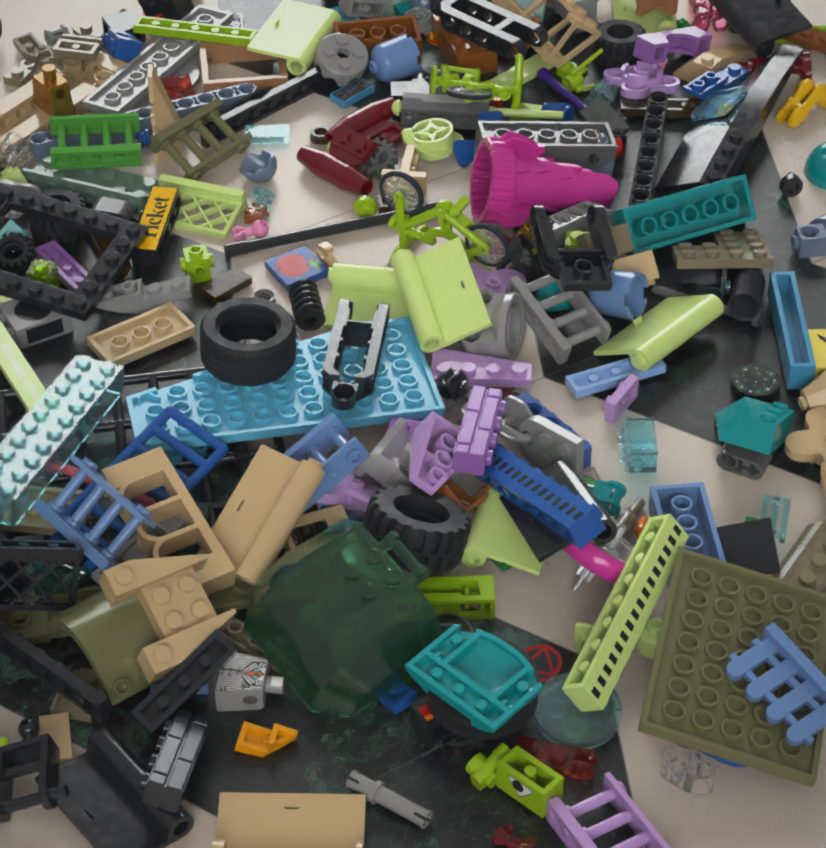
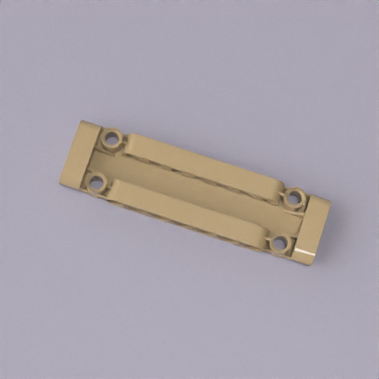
(24, 117)

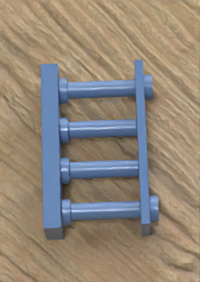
(322, 440)
(70, 526)

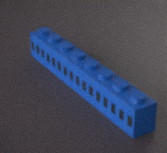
(543, 497)

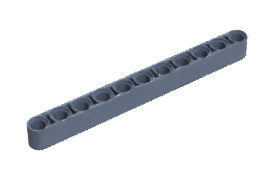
(42, 141)

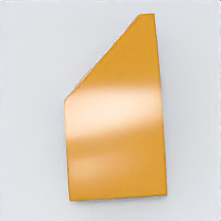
(262, 741)

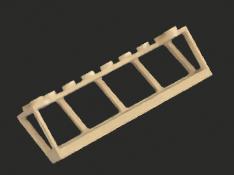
(578, 19)

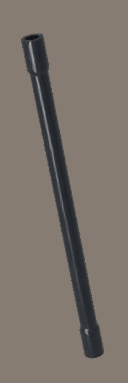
(244, 247)

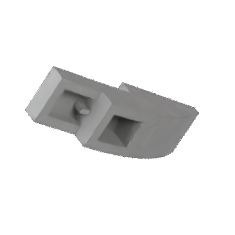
(136, 298)

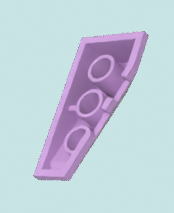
(432, 453)

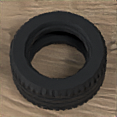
(248, 363)

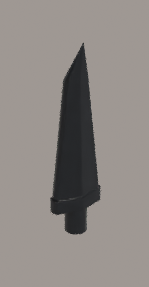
(242, 101)

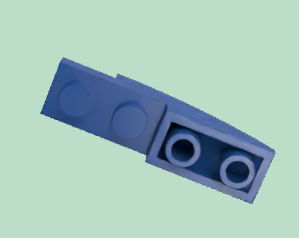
(711, 81)

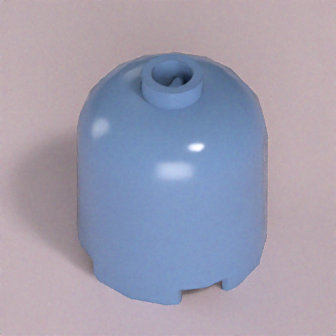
(395, 59)
(625, 297)

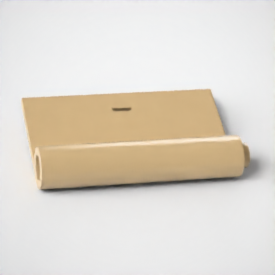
(265, 510)

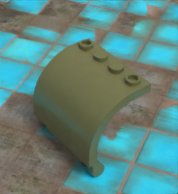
(110, 641)

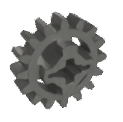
(385, 158)

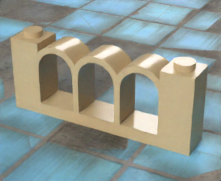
(151, 472)

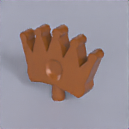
(255, 213)

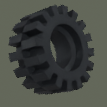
(19, 243)

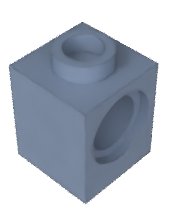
(809, 240)

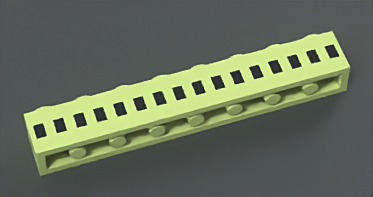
(625, 614)

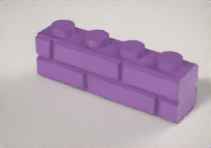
(478, 431)

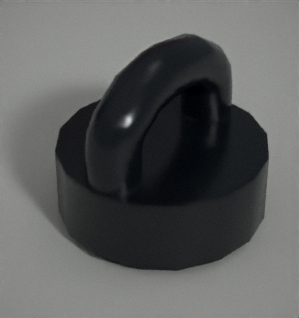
(791, 185)

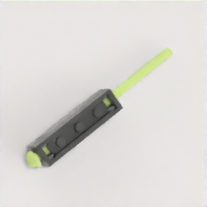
(461, 114)

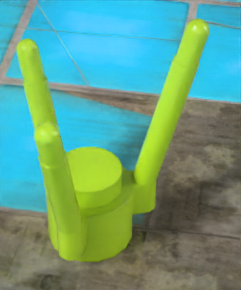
(574, 79)

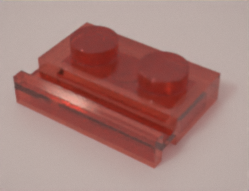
(178, 87)

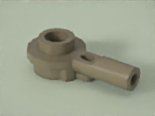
(634, 510)

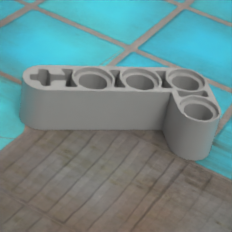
(573, 219)

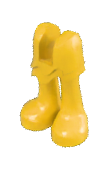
(792, 108)

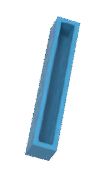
(791, 330)

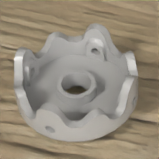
(339, 68)

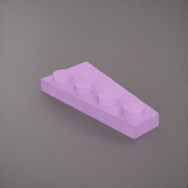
(482, 369)

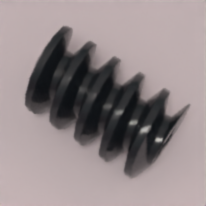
(306, 305)

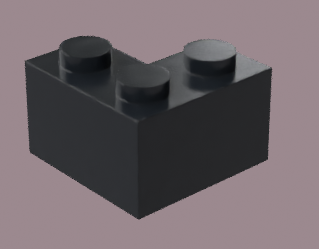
(169, 8)

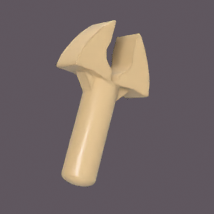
(325, 254)

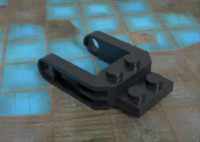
(576, 267)

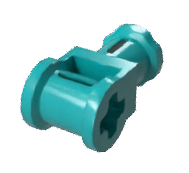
(606, 497)

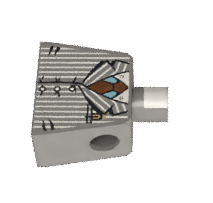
(245, 684)

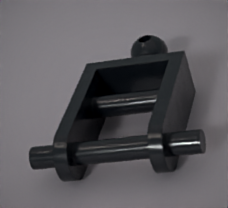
(27, 757)

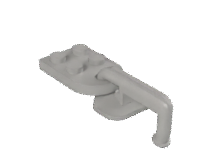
(540, 438)

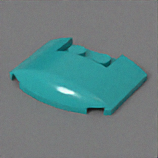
(476, 676)

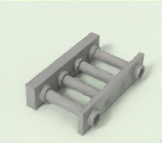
(547, 328)

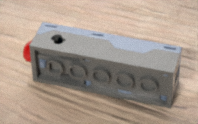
(572, 142)

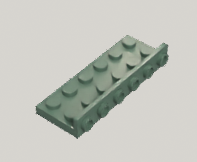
(92, 182)

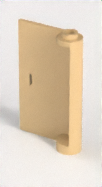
(290, 820)

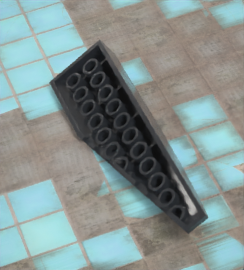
(721, 144)

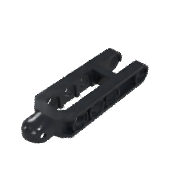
(500, 33)
(356, 334)

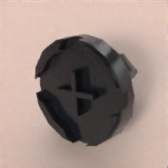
(523, 258)

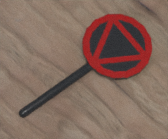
(546, 660)

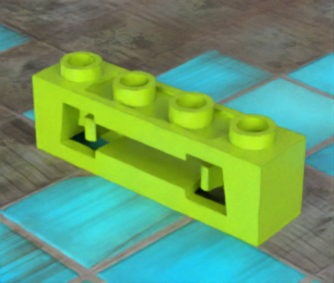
(449, 592)

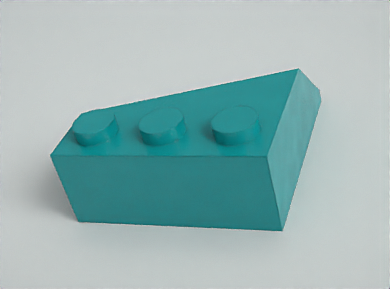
(754, 424)

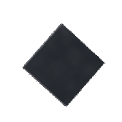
(751, 545)

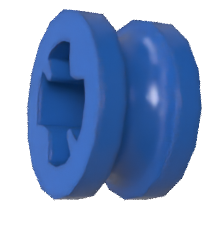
(143, 138)

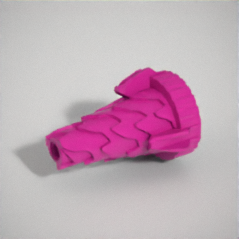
(512, 178)

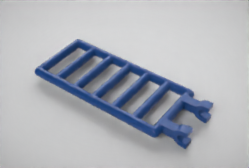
(137, 445)

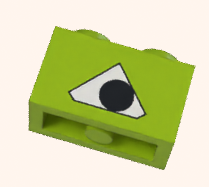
(528, 780)

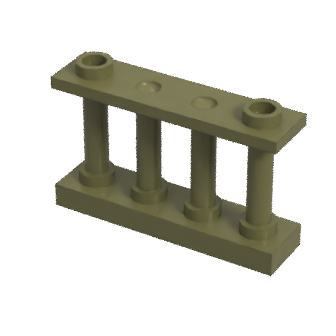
(196, 121)

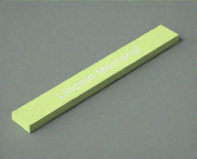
(18, 371)

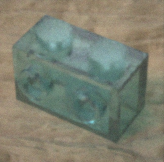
(638, 445)

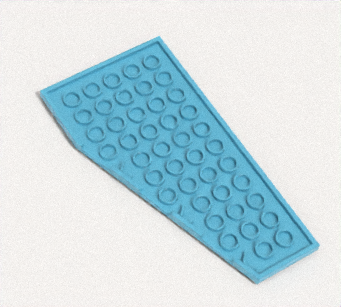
(296, 399)

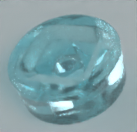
(262, 195)

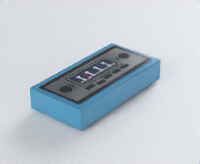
(352, 93)

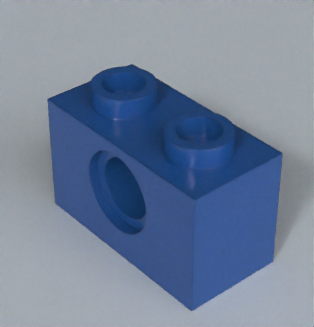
(121, 44)

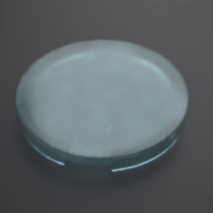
(565, 724)

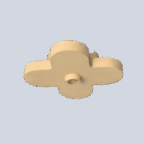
(809, 444)

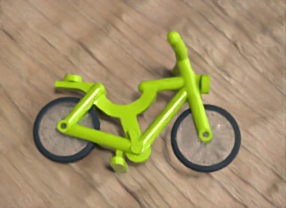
(466, 84)
(403, 194)

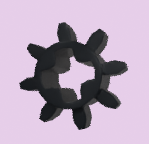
(452, 384)

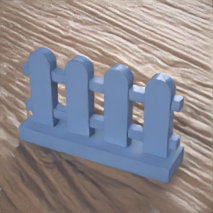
(789, 667)

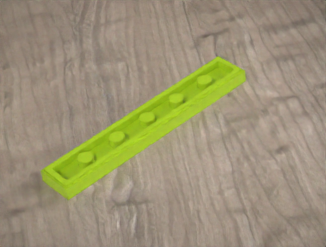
(194, 31)

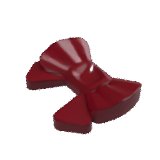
(503, 836)

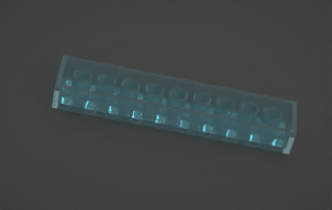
(54, 431)

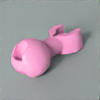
(258, 228)

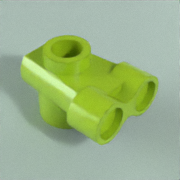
(483, 769)

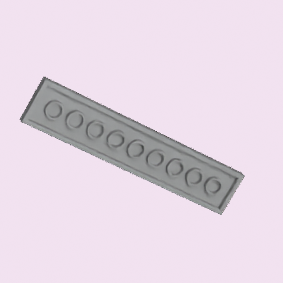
(165, 54)

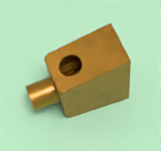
(52, 92)

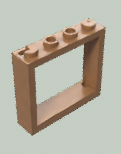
(229, 53)

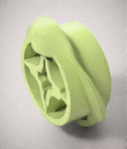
(432, 138)

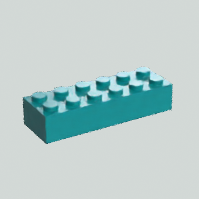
(687, 214)

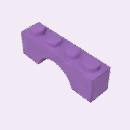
(655, 46)

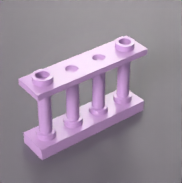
(564, 822)

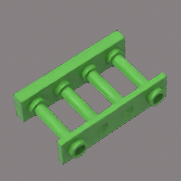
(97, 155)

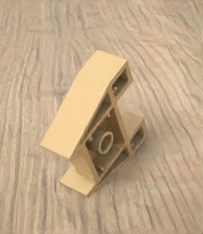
(172, 603)

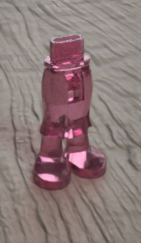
(706, 13)

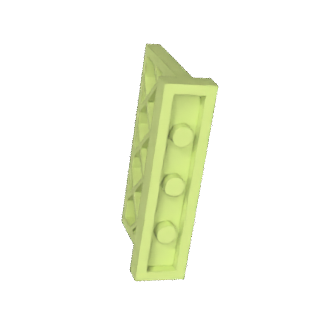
(206, 194)

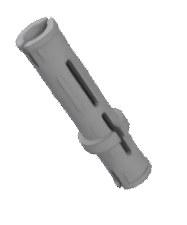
(378, 793)

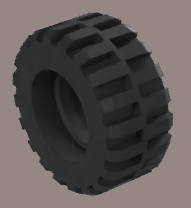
(428, 525)

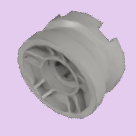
(423, 19)

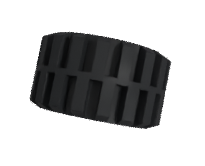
(617, 42)
(48, 231)

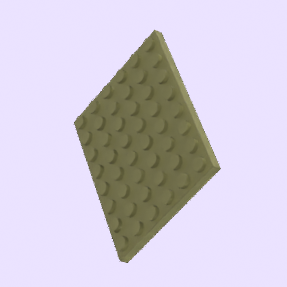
(705, 619)

